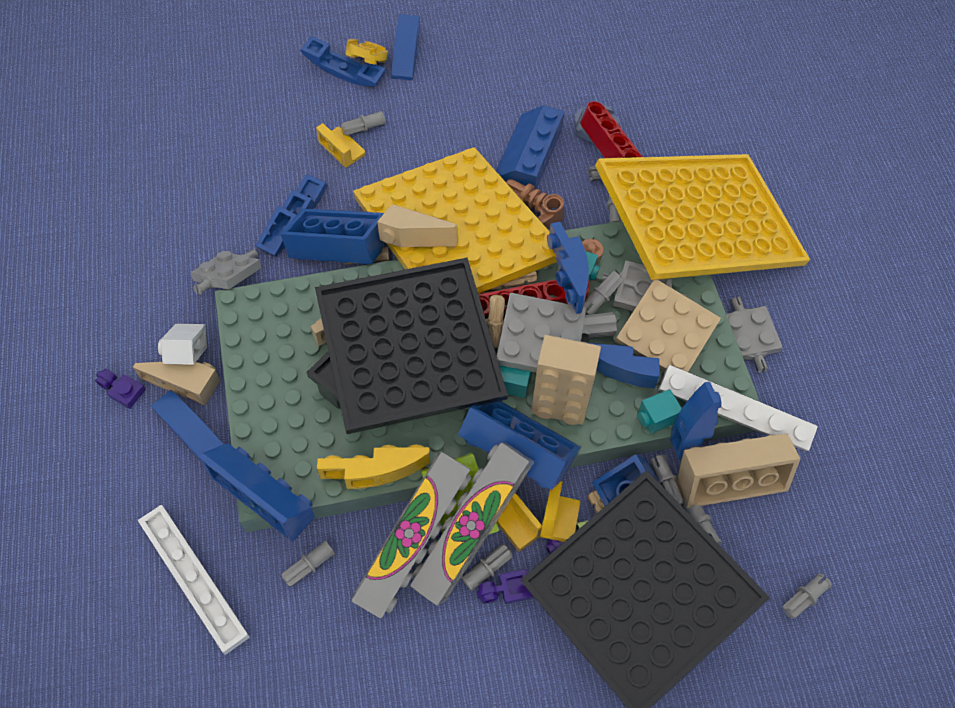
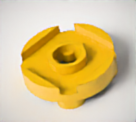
(369, 51)

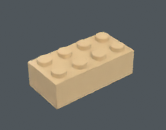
(564, 379)
(737, 470)

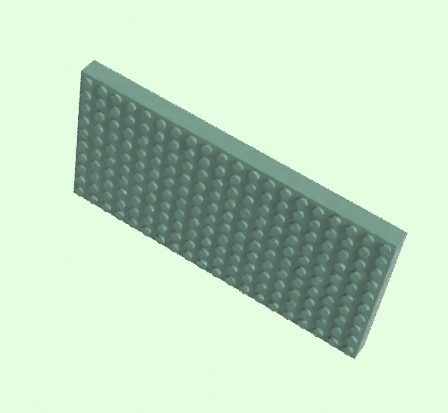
(290, 425)

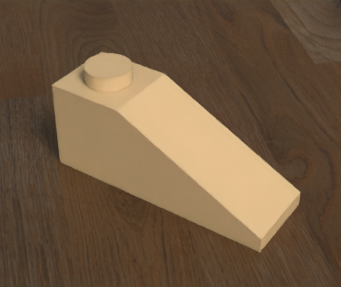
(414, 229)
(189, 381)

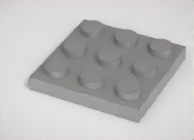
(526, 324)

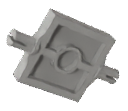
(225, 270)
(634, 285)
(754, 333)

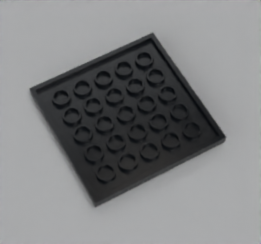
(409, 345)
(644, 592)

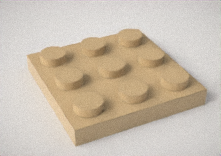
(668, 327)

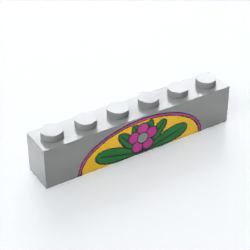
(471, 524)
(410, 534)

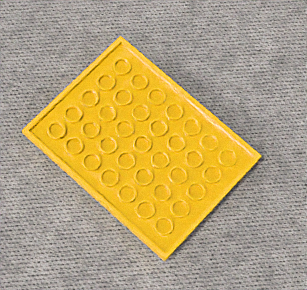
(700, 215)
(491, 220)

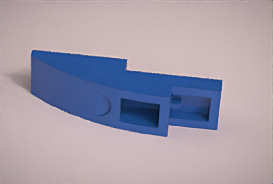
(572, 263)
(696, 419)

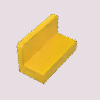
(339, 145)
(559, 516)
(519, 524)

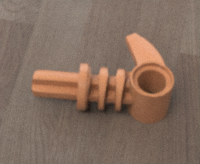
(541, 202)

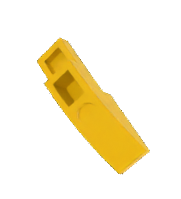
(385, 467)

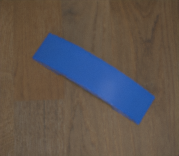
(341, 66)

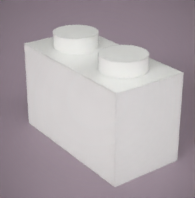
(183, 344)

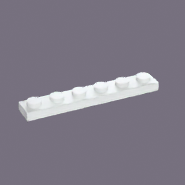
(742, 409)
(193, 580)

